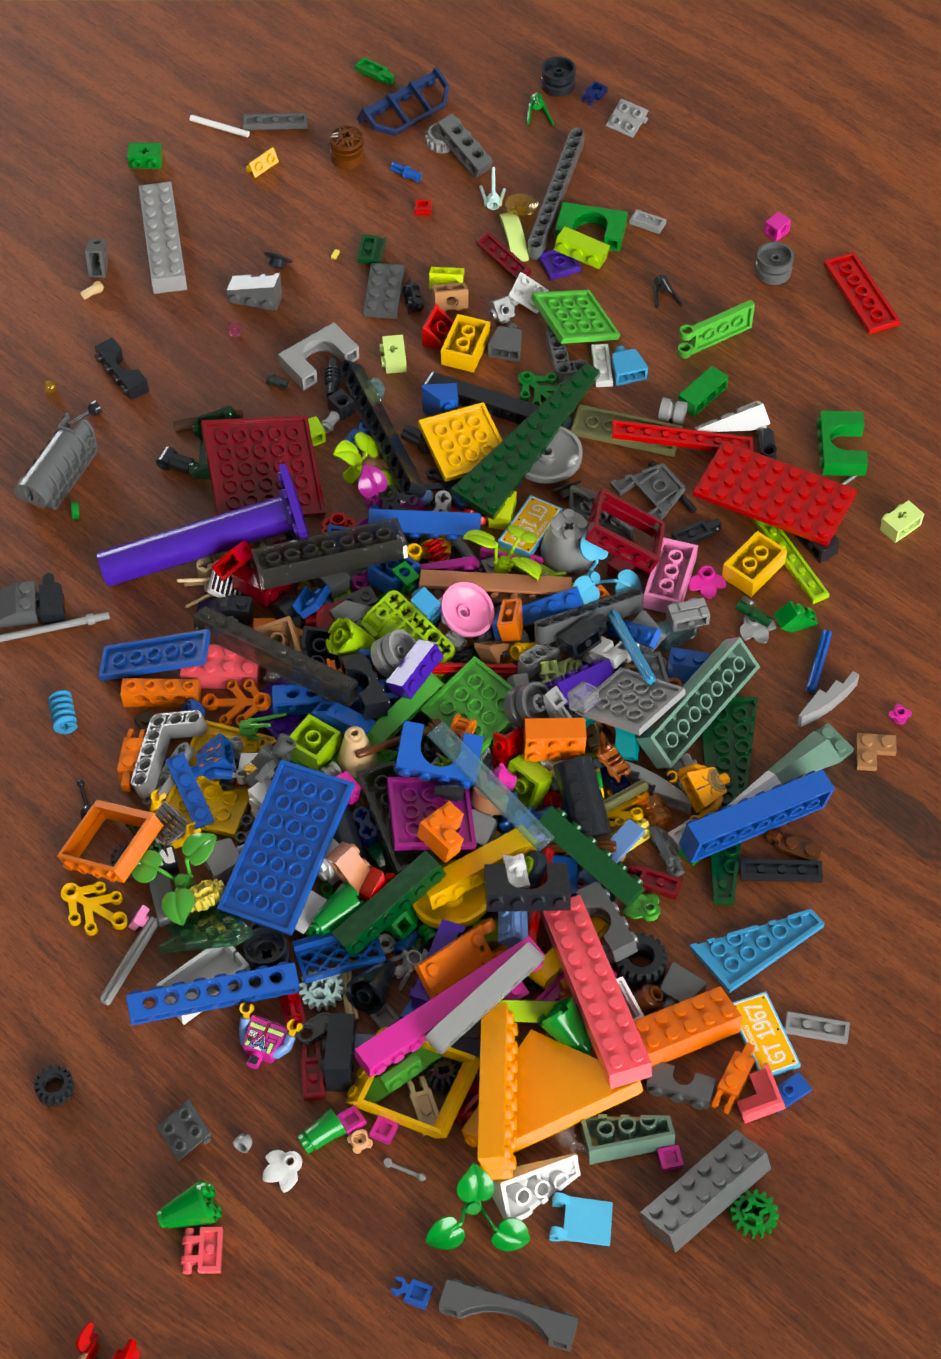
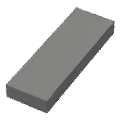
(817, 1027)

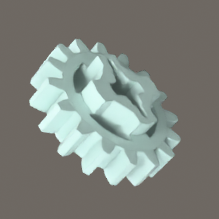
(320, 992)

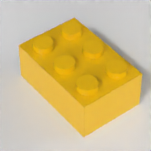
(465, 343)
(754, 563)

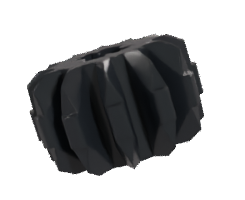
(442, 1075)

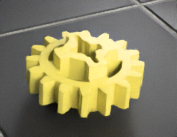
(207, 894)

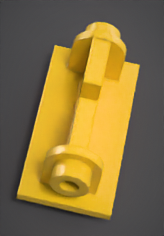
(262, 162)

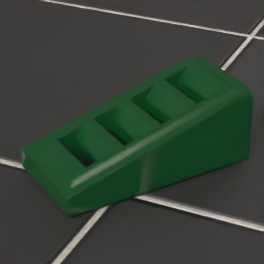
(377, 857)

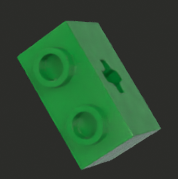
(145, 155)

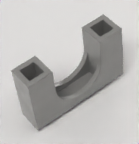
(329, 339)

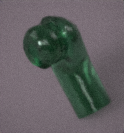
(419, 945)

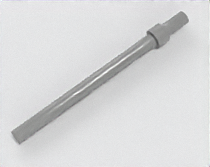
(90, 619)

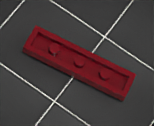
(502, 255)

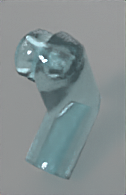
(379, 386)

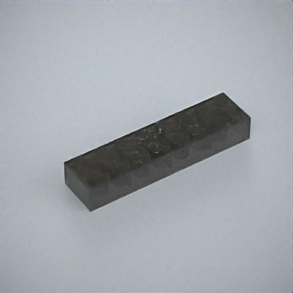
(329, 553)

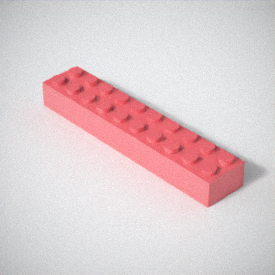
(597, 995)

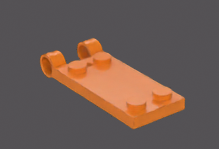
(458, 959)

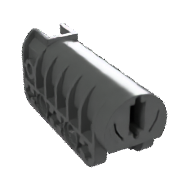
(58, 465)

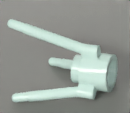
(492, 201)

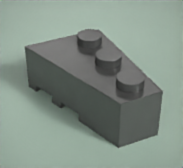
(256, 291)

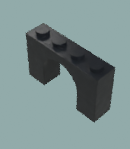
(504, 897)

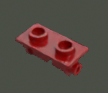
(292, 1009)

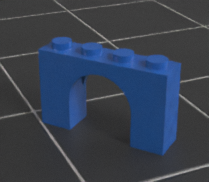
(411, 761)

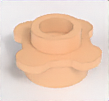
(359, 1135)

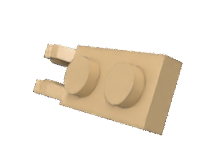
(423, 1102)

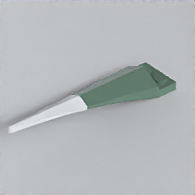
(814, 753)

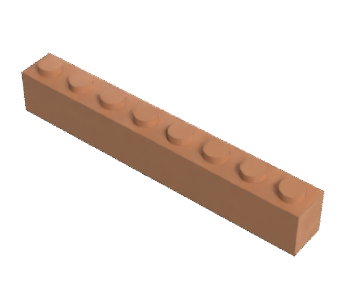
(495, 585)

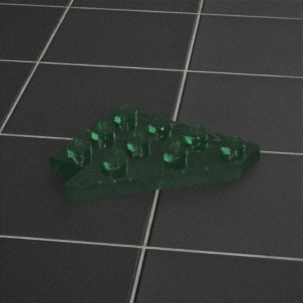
(206, 931)

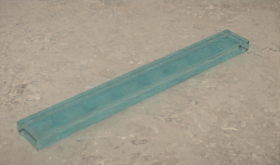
(491, 786)

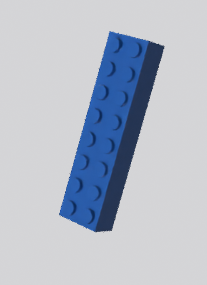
(755, 815)

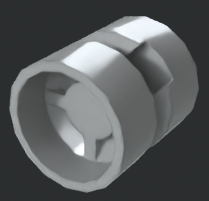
(672, 411)

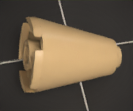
(355, 740)

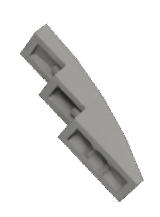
(825, 702)
(670, 794)

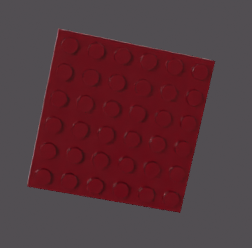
(246, 458)

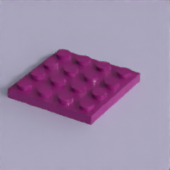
(412, 802)

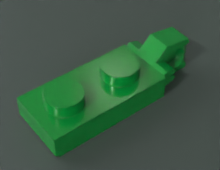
(374, 71)

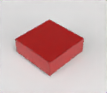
(423, 207)

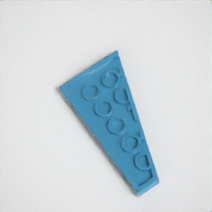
(752, 949)

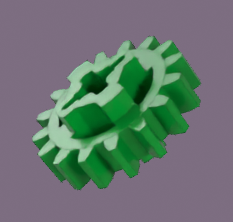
(749, 1222)

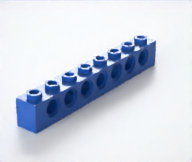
(299, 700)
(183, 1006)

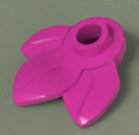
(707, 584)

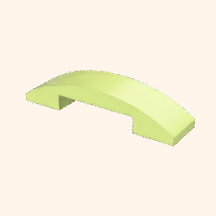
(514, 235)

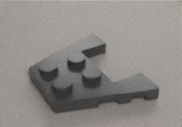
(657, 485)

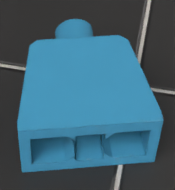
(628, 366)

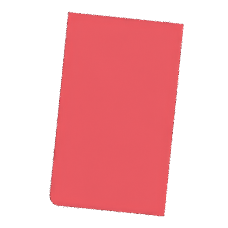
(765, 1101)

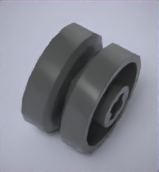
(774, 263)
(525, 703)

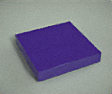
(558, 265)

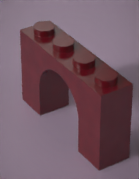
(246, 582)

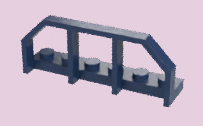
(392, 101)

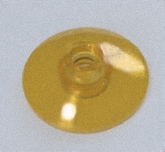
(521, 204)

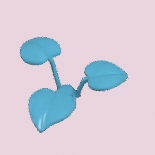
(587, 583)

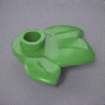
(644, 906)

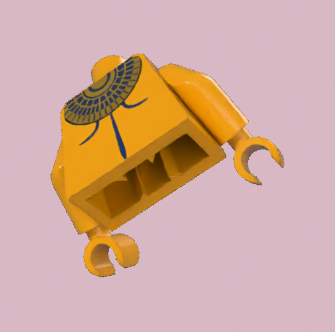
(702, 787)

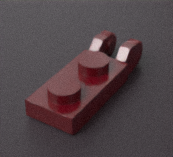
(657, 881)
(311, 1075)

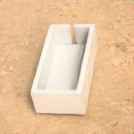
(205, 965)

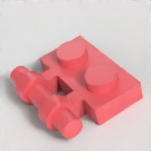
(210, 1250)

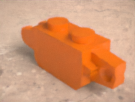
(128, 758)
(735, 1077)

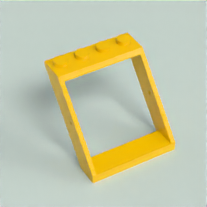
(449, 1109)

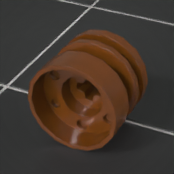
(346, 146)

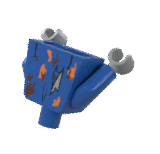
(217, 759)

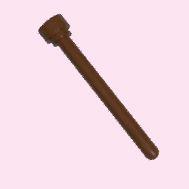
(394, 741)

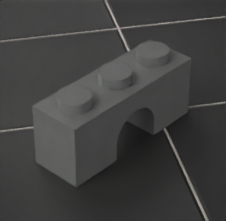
(696, 1093)

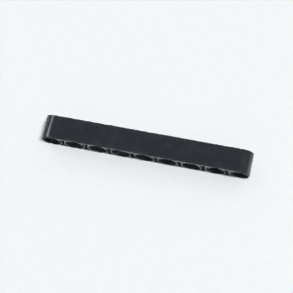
(496, 403)

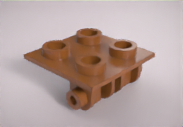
(611, 758)

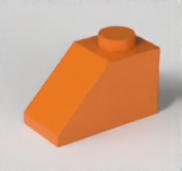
(510, 620)

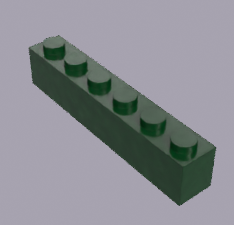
(590, 857)
(389, 903)

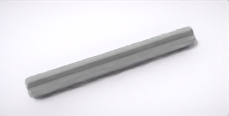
(129, 961)

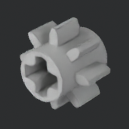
(456, 639)

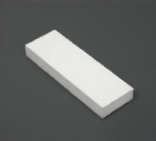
(601, 361)

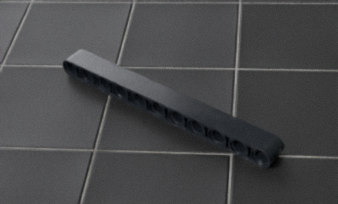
(381, 429)

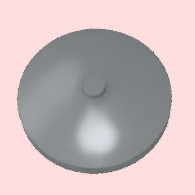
(559, 459)

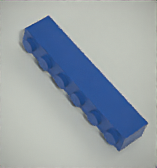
(430, 522)

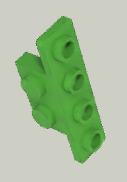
(400, 1074)

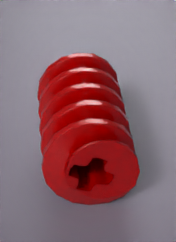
(436, 550)

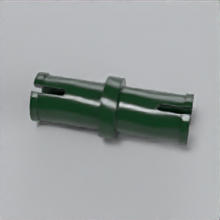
(754, 613)

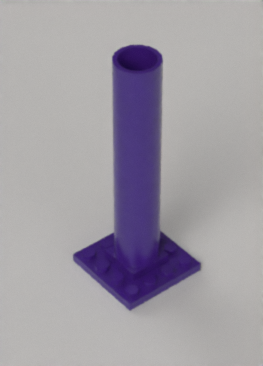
(206, 536)

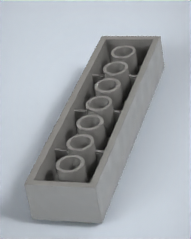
(162, 238)

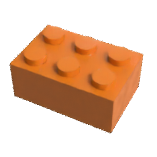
(554, 739)

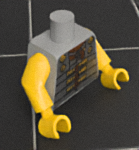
(175, 826)

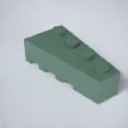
(625, 1136)

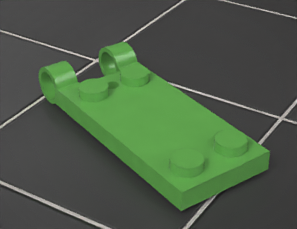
(716, 329)

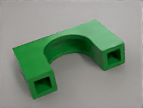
(611, 220)
(836, 460)

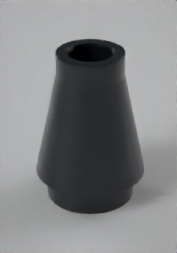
(452, 792)

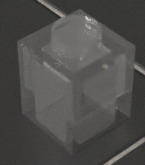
(583, 698)

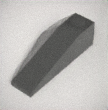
(581, 502)

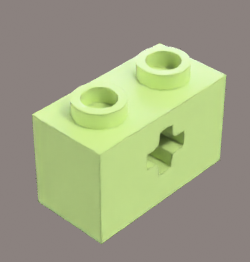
(394, 354)
(901, 521)

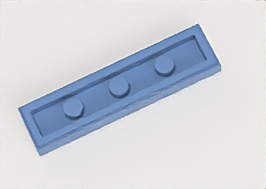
(625, 839)

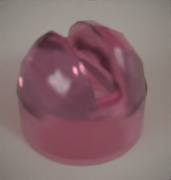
(238, 329)

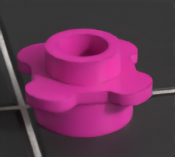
(899, 718)

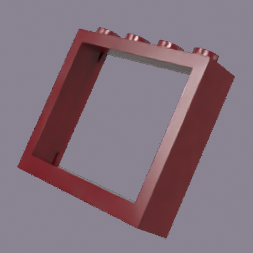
(619, 545)

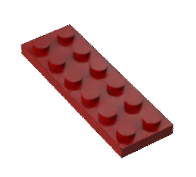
(861, 293)

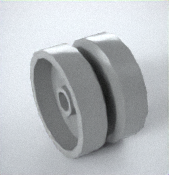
(390, 651)

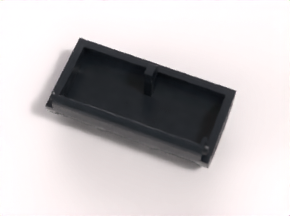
(582, 795)

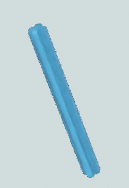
(631, 647)

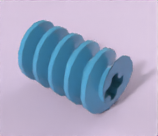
(62, 712)

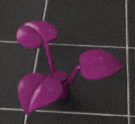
(374, 481)

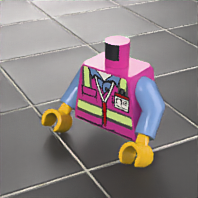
(265, 1039)

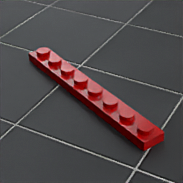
(676, 436)

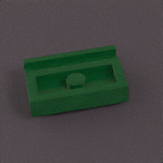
(371, 249)

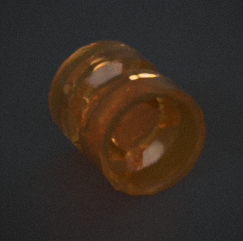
(656, 812)

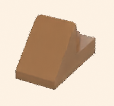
(490, 651)

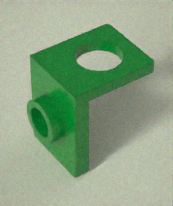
(409, 582)

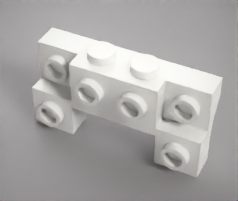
(607, 650)

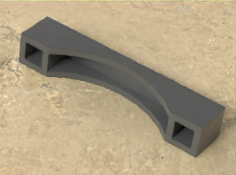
(463, 1300)

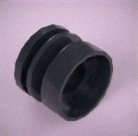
(266, 948)

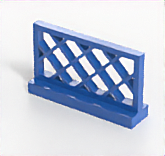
(318, 945)

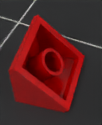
(436, 328)

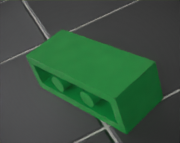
(703, 390)

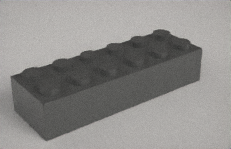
(705, 1190)

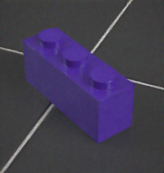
(414, 669)

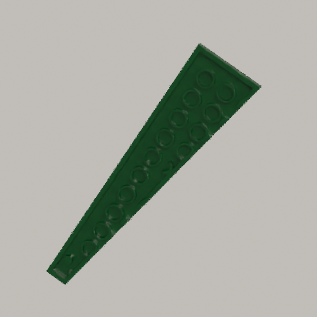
(505, 466)
(728, 749)

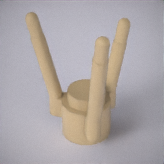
(195, 582)

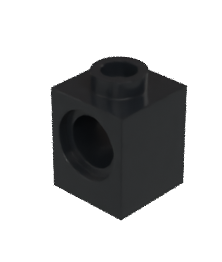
(341, 404)

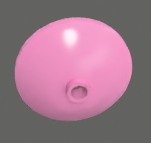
(473, 603)

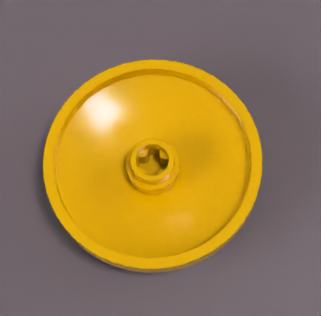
(460, 910)

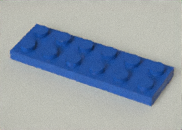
(154, 655)

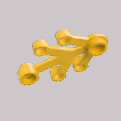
(620, 815)
(93, 905)

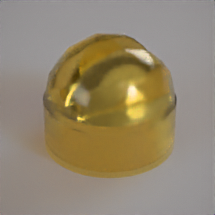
(49, 389)

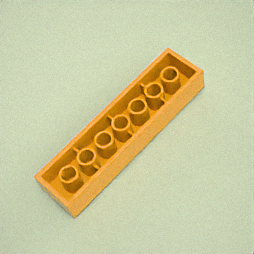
(497, 1093)

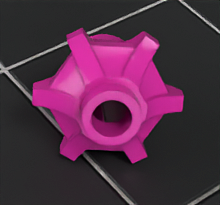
(505, 776)

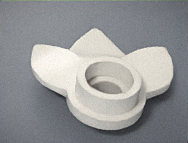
(280, 1170)

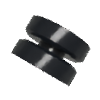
(558, 76)

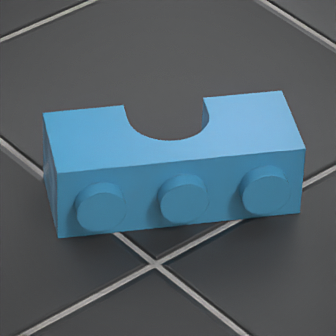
(427, 605)

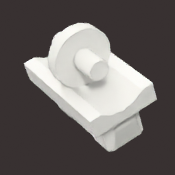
(516, 871)

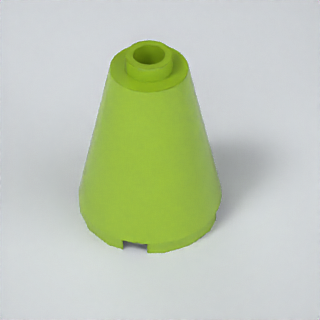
(347, 638)

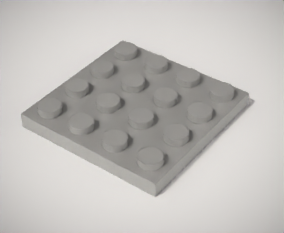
(632, 703)

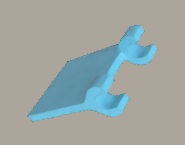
(584, 1220)

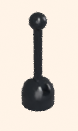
(93, 409)
(80, 783)

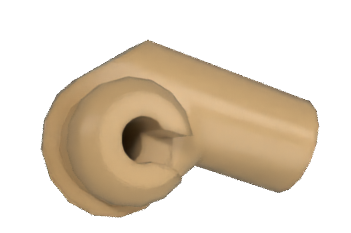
(96, 288)

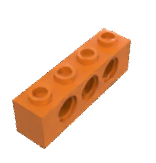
(159, 692)

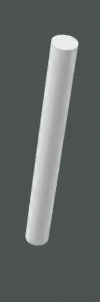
(217, 125)

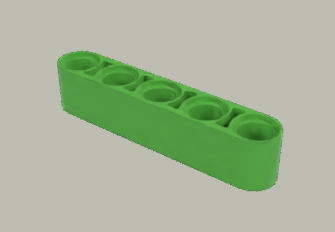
(403, 710)

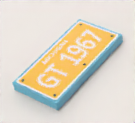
(533, 517)
(764, 1030)

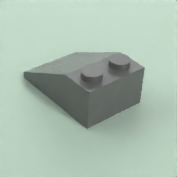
(18, 604)

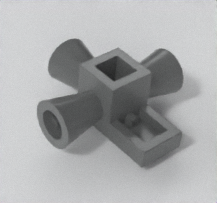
(269, 759)

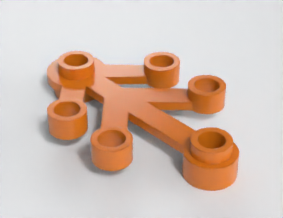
(211, 702)

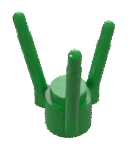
(537, 103)

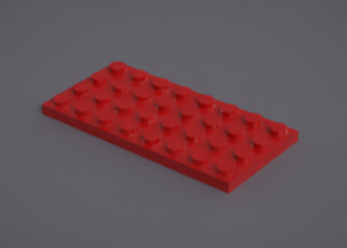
(775, 493)

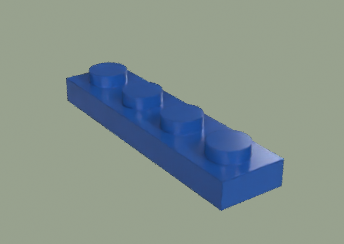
(551, 605)
(642, 634)
(189, 790)

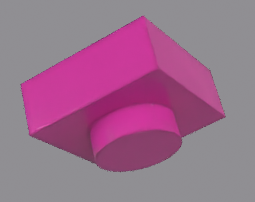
(351, 1119)
(384, 1130)
(670, 1158)

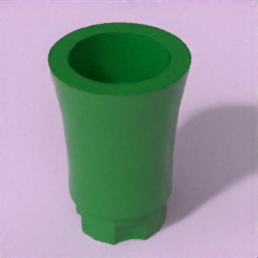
(321, 1132)

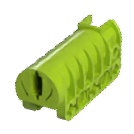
(393, 619)

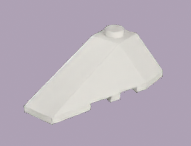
(748, 417)
(534, 1185)

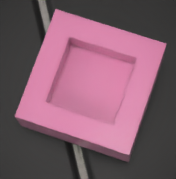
(140, 918)

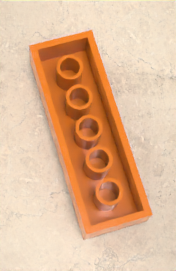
(688, 1025)

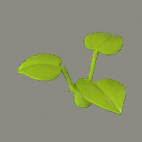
(349, 453)
(504, 563)

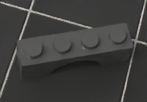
(618, 938)

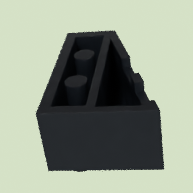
(338, 1051)

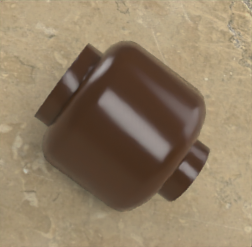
(648, 998)

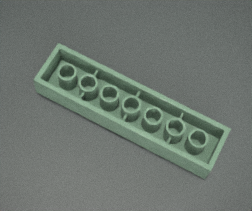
(705, 698)

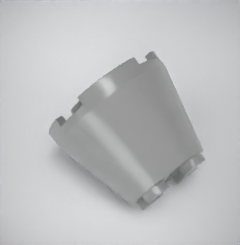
(562, 543)

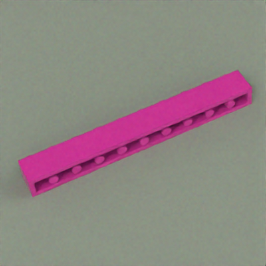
(411, 1030)

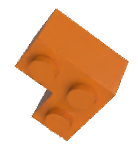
(440, 833)

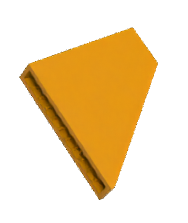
(555, 1091)

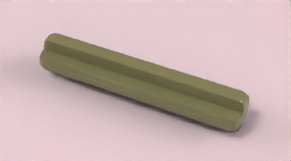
(626, 794)

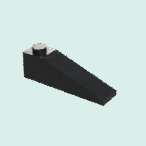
(314, 644)

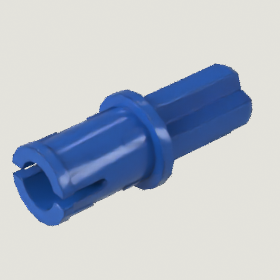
(406, 171)

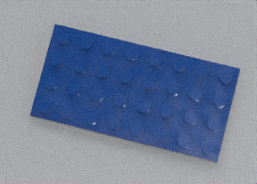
(286, 847)

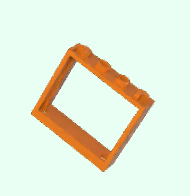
(88, 827)

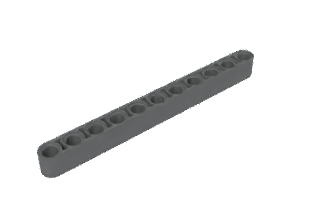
(555, 193)

